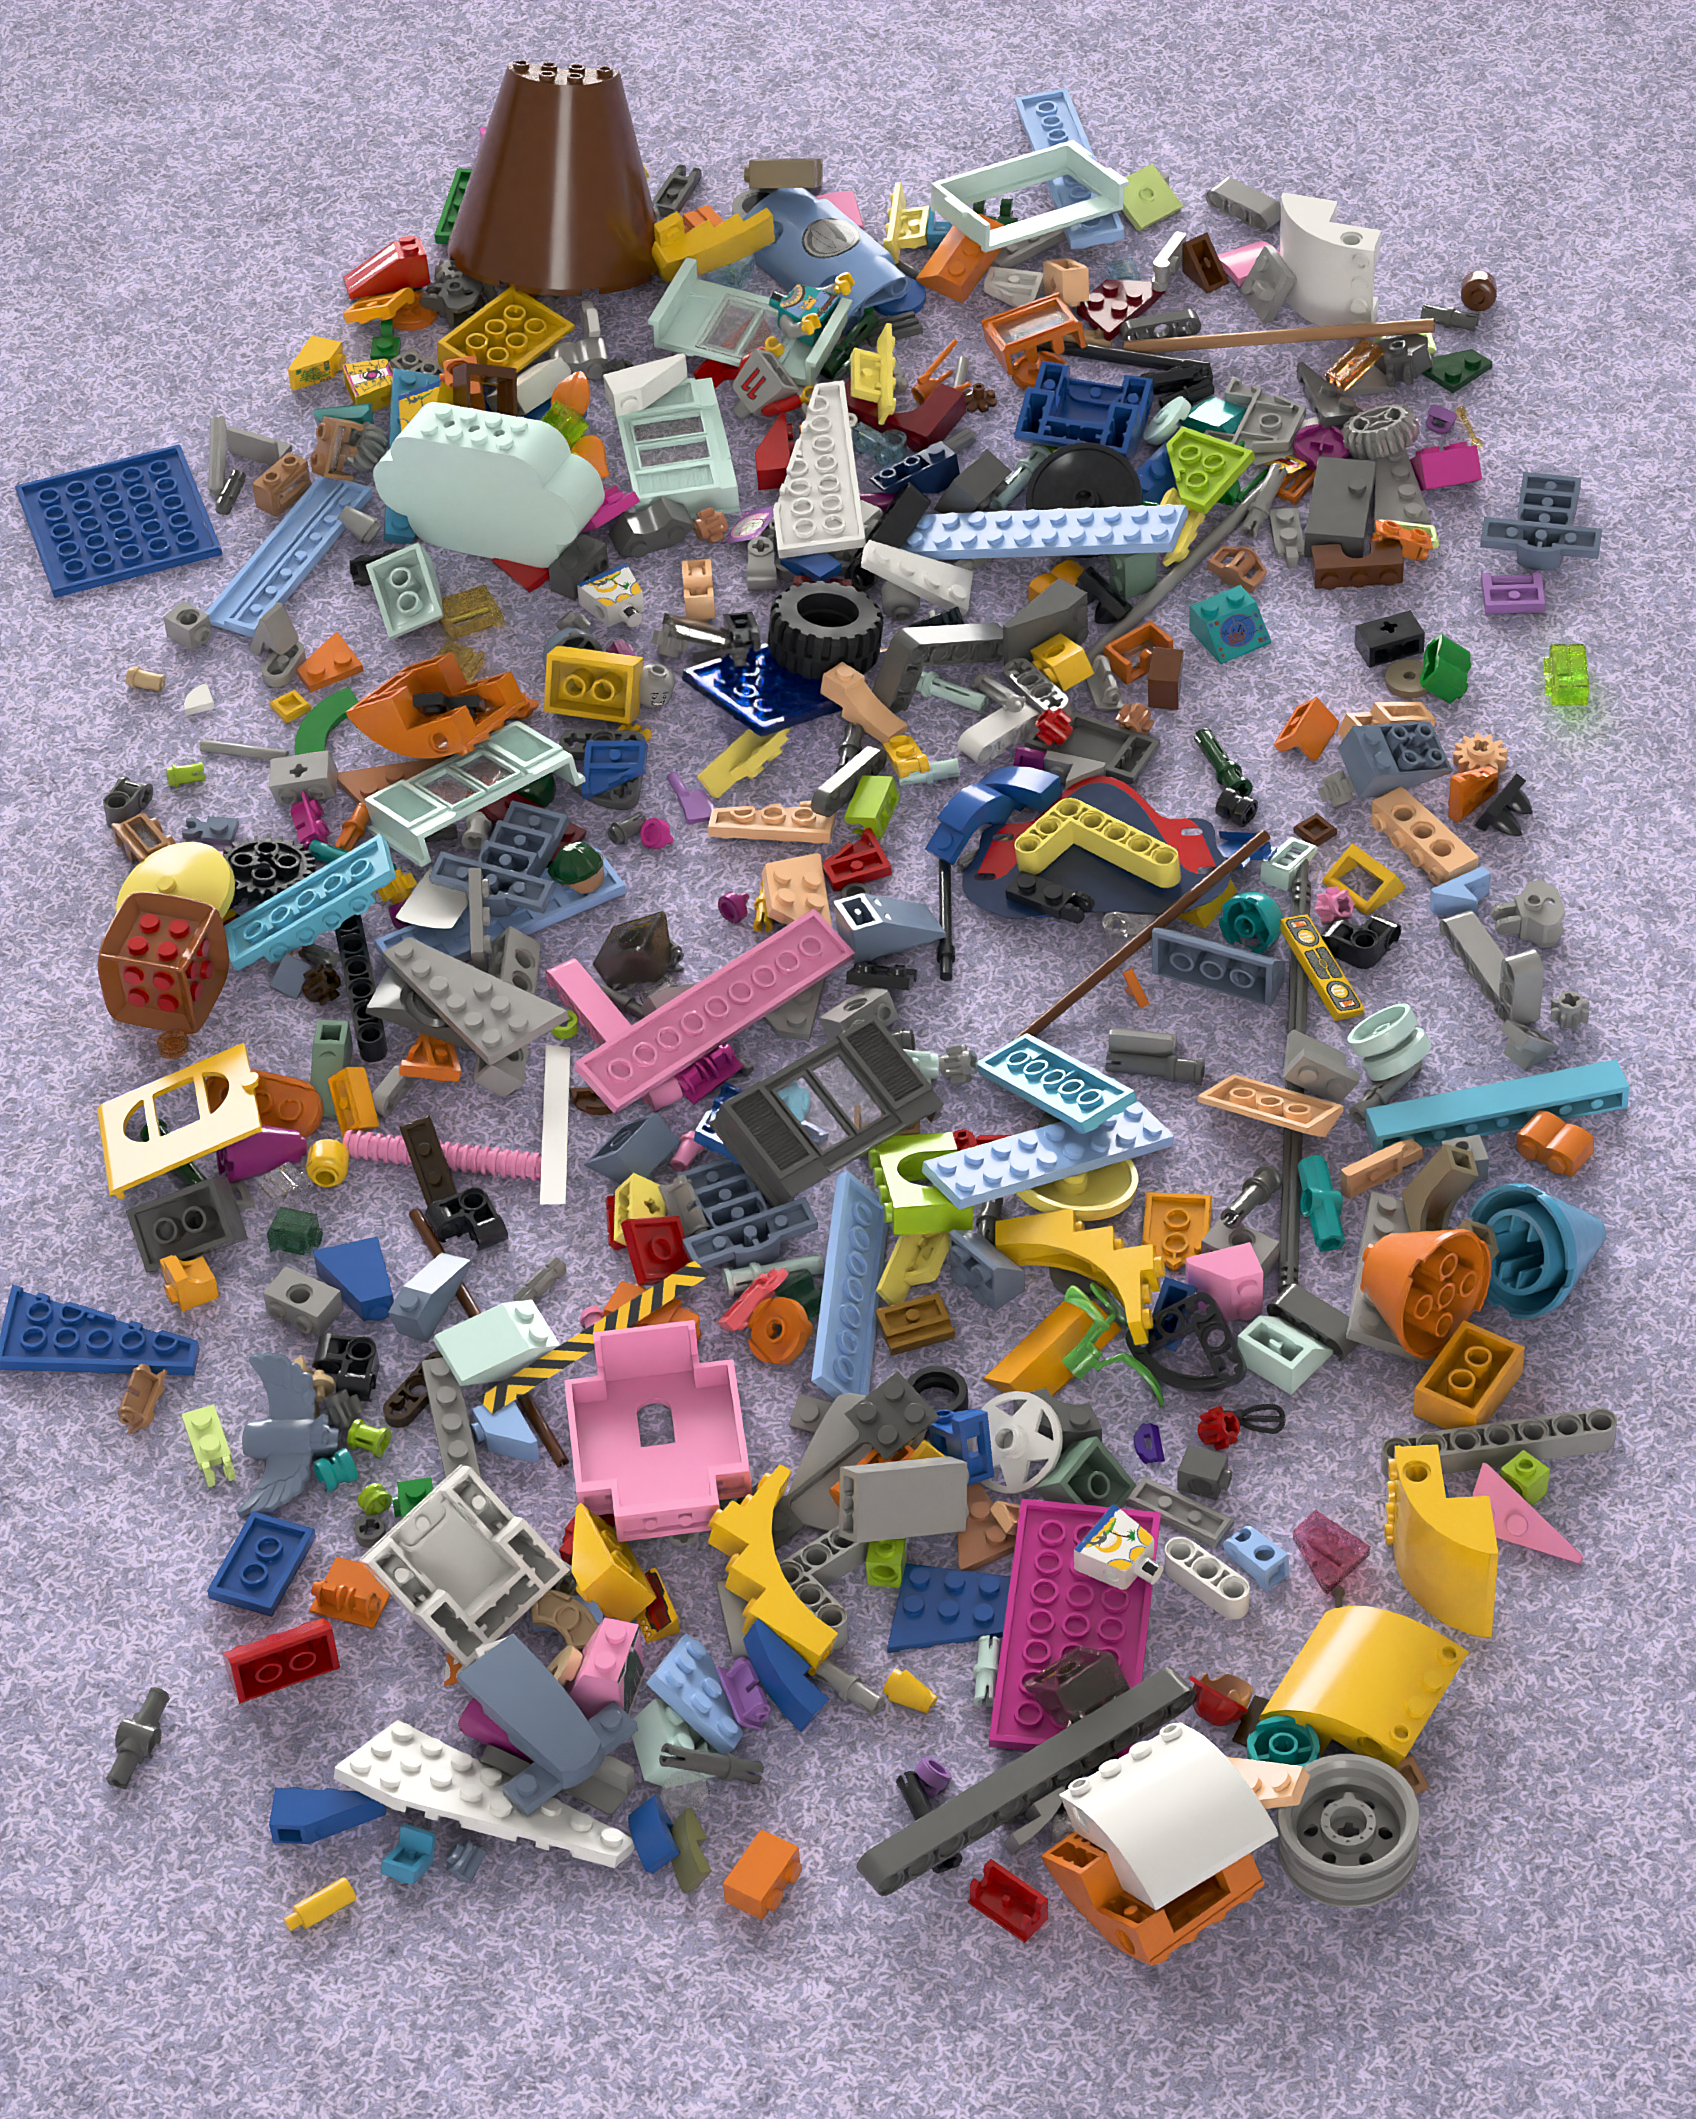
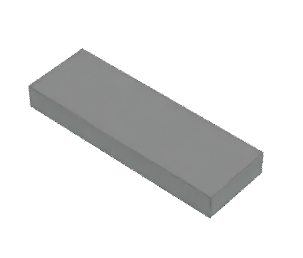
(1180, 1512)

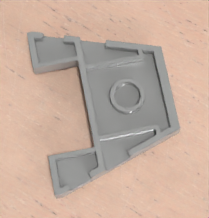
(1268, 422)

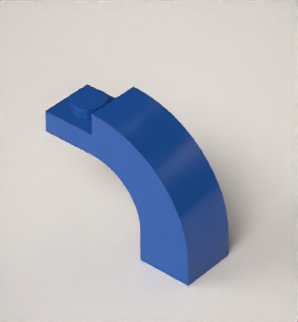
(964, 815)

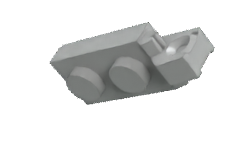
(1287, 535)

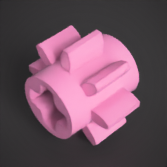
(1334, 905)

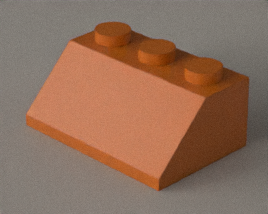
(957, 264)

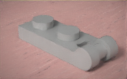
(1168, 262)

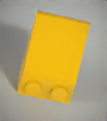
(607, 1569)

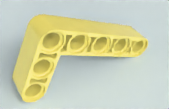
(1101, 834)

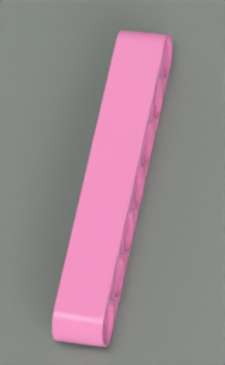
(601, 1018)

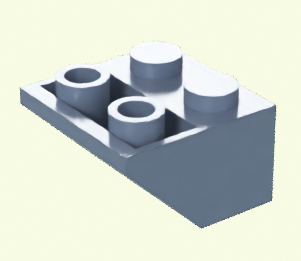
(984, 1269)

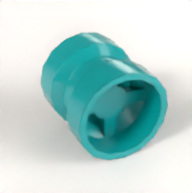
(336, 1470)

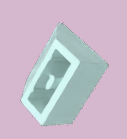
(1281, 1352)
(658, 1726)

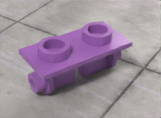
(748, 1705)

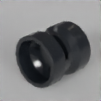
(1236, 807)

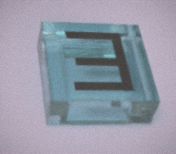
(1123, 270)

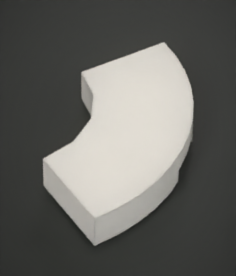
(589, 320)

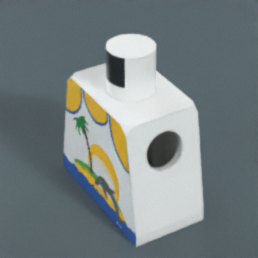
(613, 597)
(1117, 1551)

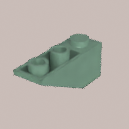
(330, 1054)

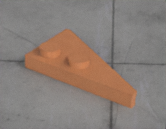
(366, 782)
(984, 1537)

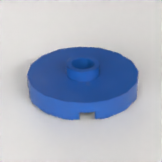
(911, 301)

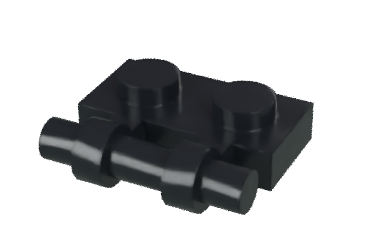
(881, 976)

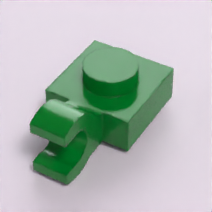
(387, 345)

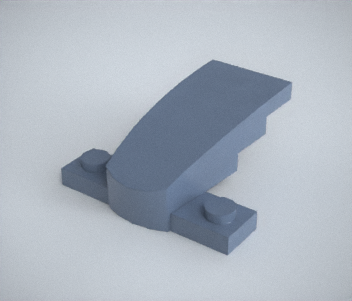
(1544, 524)
(510, 860)
(739, 1219)
(542, 1722)

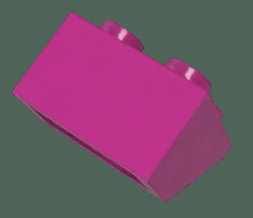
(1446, 468)

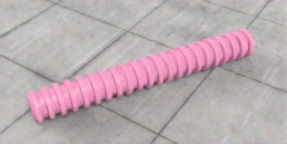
(457, 1156)

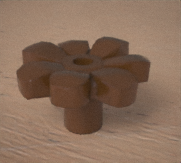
(979, 398)

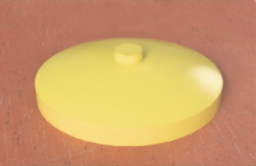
(184, 871)
(1091, 1194)

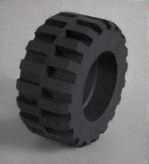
(822, 626)

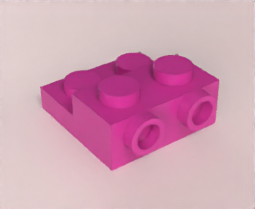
(613, 505)

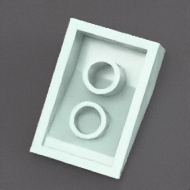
(406, 590)
(496, 1343)

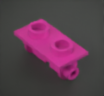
(308, 821)

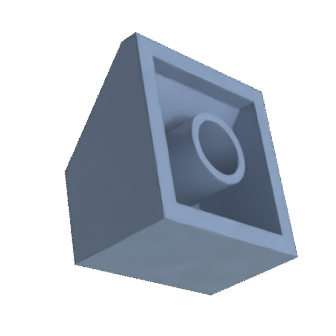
(635, 1149)

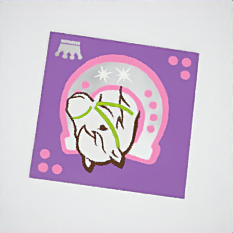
(750, 525)

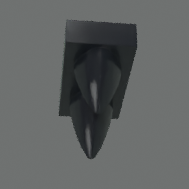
(1111, 603)
(1500, 817)

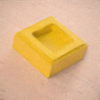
(290, 706)

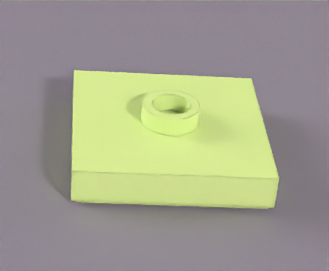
(1148, 198)

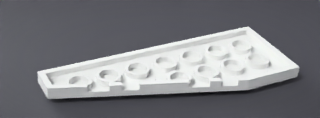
(821, 492)
(422, 1773)

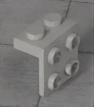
(1318, 1068)

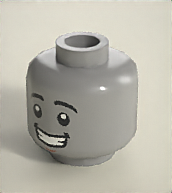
(656, 685)

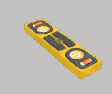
(1321, 967)

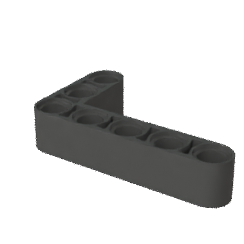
(932, 646)

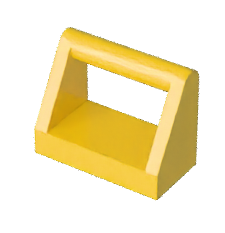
(1354, 857)

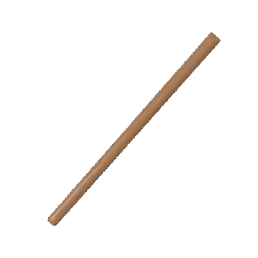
(1281, 336)

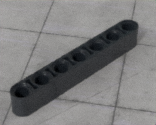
(360, 989)

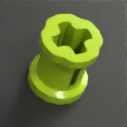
(368, 1438)

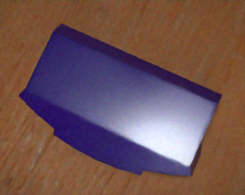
(1151, 1455)

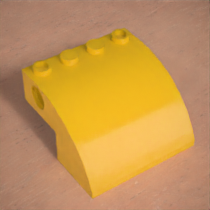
(1441, 1543)
(1368, 1681)

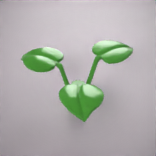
(1086, 1353)

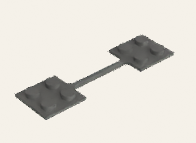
(885, 1419)

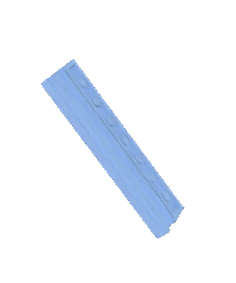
(287, 555)

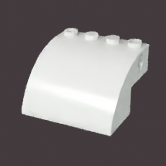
(1330, 263)
(464, 1565)
(1168, 1814)

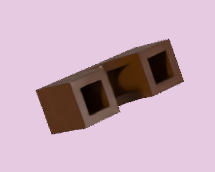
(1335, 569)

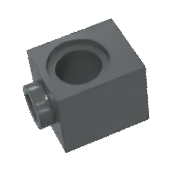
(1203, 1472)

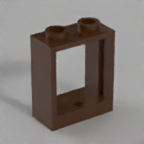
(502, 376)

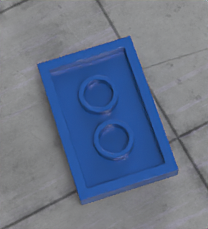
(261, 1563)

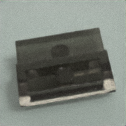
(697, 632)

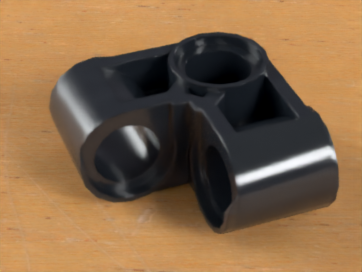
(1362, 944)
(467, 1213)
(353, 1360)

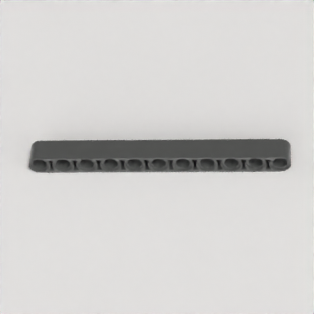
(1025, 1781)

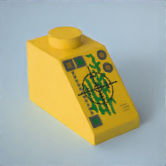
(316, 362)

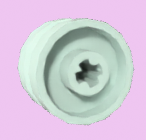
(1389, 1042)

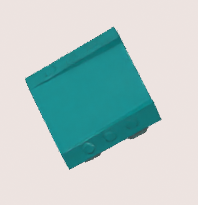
(357, 413)
(1214, 415)

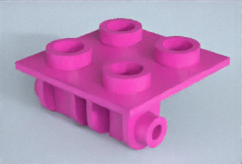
(708, 1073)

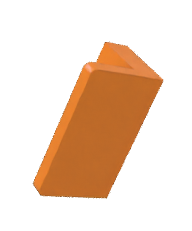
(1308, 728)

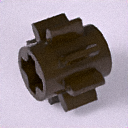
(321, 984)

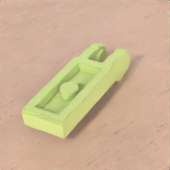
(208, 1442)

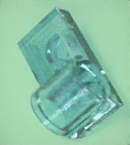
(884, 448)

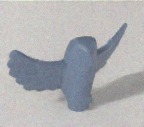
(288, 1435)

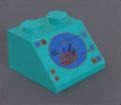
(1228, 624)

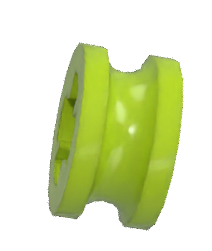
(568, 1031)
(374, 1499)

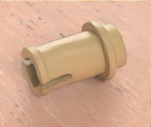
(143, 679)

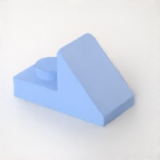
(1460, 893)

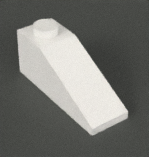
(643, 384)

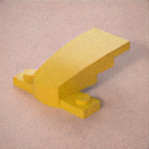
(708, 244)

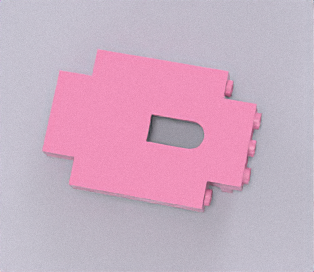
(664, 1485)

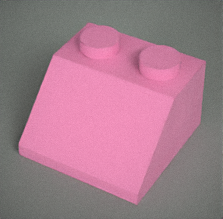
(1231, 1278)

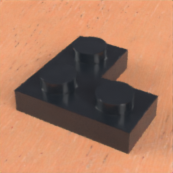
(438, 702)

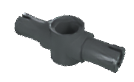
(137, 1737)

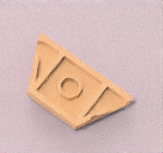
(795, 888)

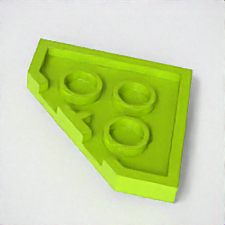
(1205, 467)

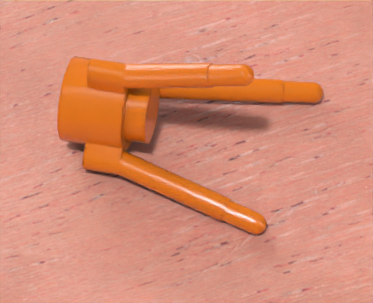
(927, 385)

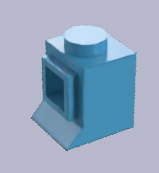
(936, 231)

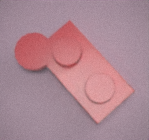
(762, 1288)

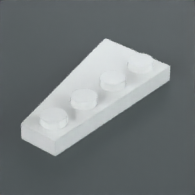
(925, 577)

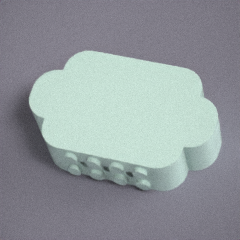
(489, 484)

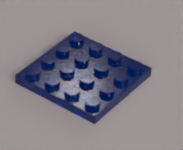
(761, 692)

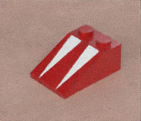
(391, 269)

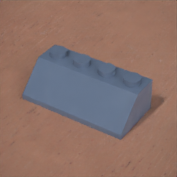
(1216, 966)

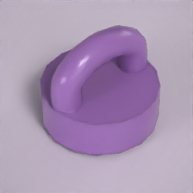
(1442, 414)
(933, 1774)

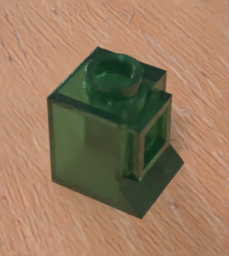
(294, 1231)
(803, 1291)

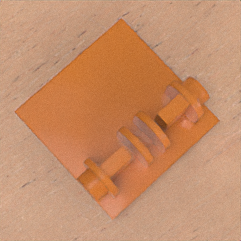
(349, 1594)

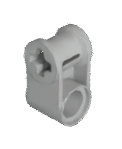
(761, 565)

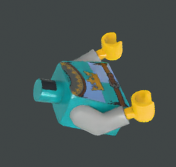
(808, 309)

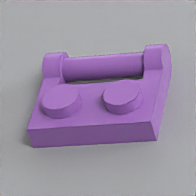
(1513, 593)

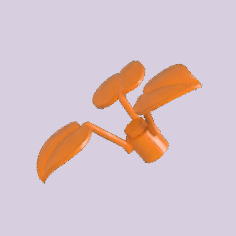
(575, 393)

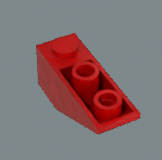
(774, 455)

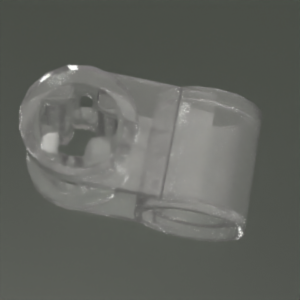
(1128, 927)

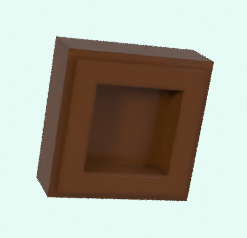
(1315, 830)

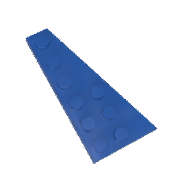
(76, 1338)
(947, 1607)

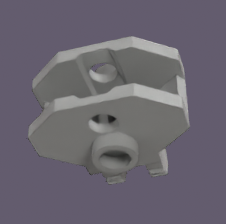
(1532, 915)

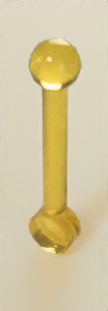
(1461, 412)

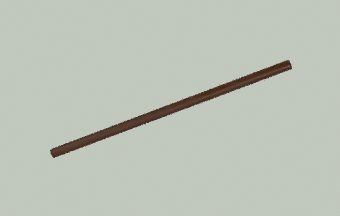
(1146, 935)
(471, 1309)

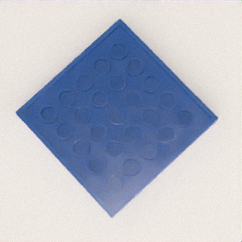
(117, 520)

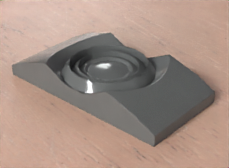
(1121, 749)
(403, 1006)

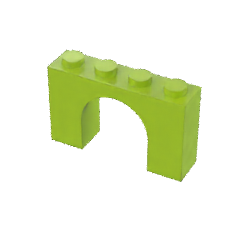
(908, 1205)

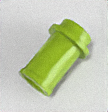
(185, 774)

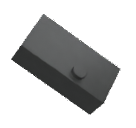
(1341, 505)

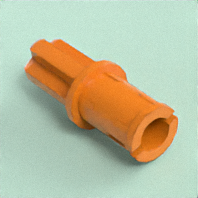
(353, 828)

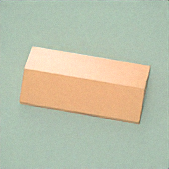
(1273, 1105)

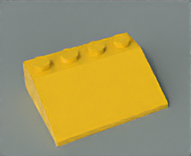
(505, 332)

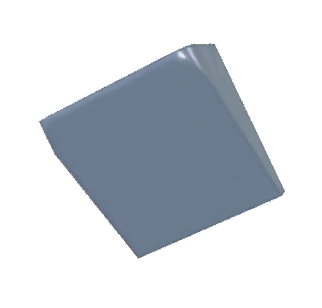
(289, 977)

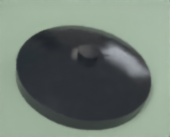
(1082, 478)

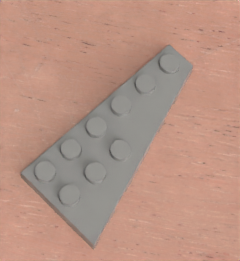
(476, 1005)
(1382, 1217)

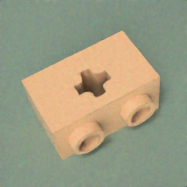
(1068, 279)

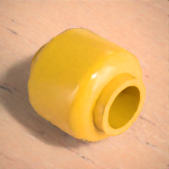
(327, 1163)

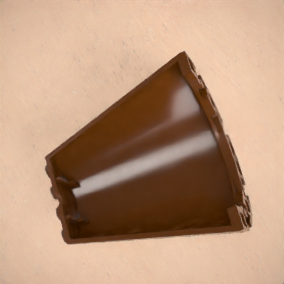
(557, 187)

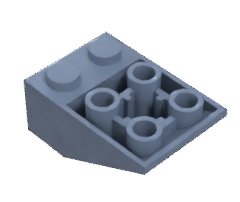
(1392, 757)
(884, 925)

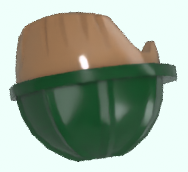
(578, 867)

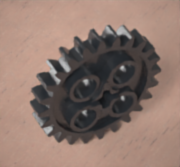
(267, 867)

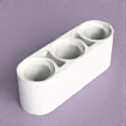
(997, 732)
(1207, 1578)

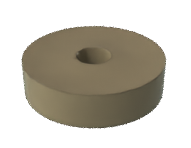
(1398, 684)

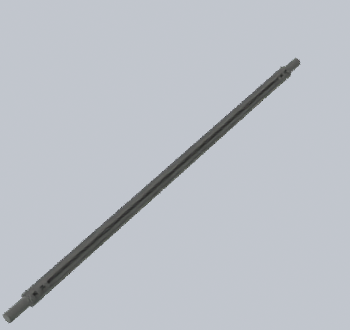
(1293, 1139)

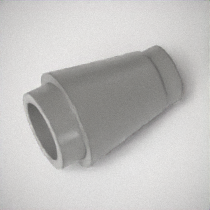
(359, 524)

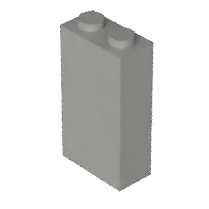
(903, 1499)

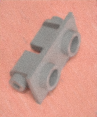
(1103, 685)
(679, 1202)

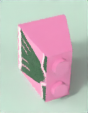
(609, 1668)

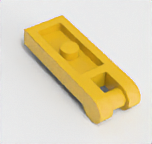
(905, 756)

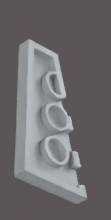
(1398, 491)

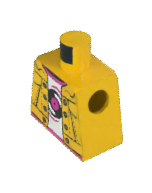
(369, 382)

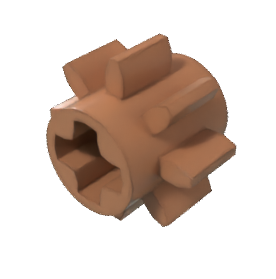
(710, 525)
(1135, 718)

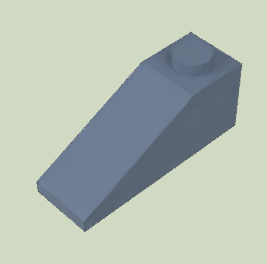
(427, 1296)

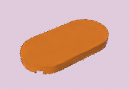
(280, 1101)

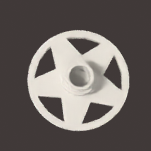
(1017, 1441)

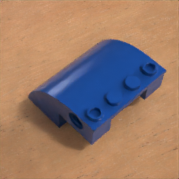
(1079, 411)

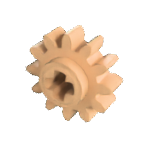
(1479, 753)

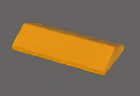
(1038, 1358)

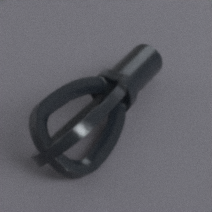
(1243, 1417)

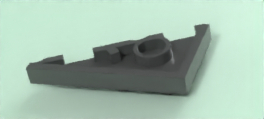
(1325, 398)

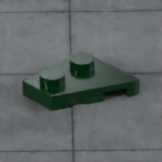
(1457, 369)

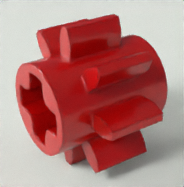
(1053, 726)
(1218, 1428)

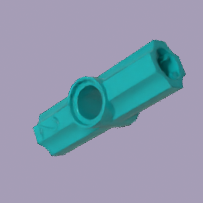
(1321, 1203)

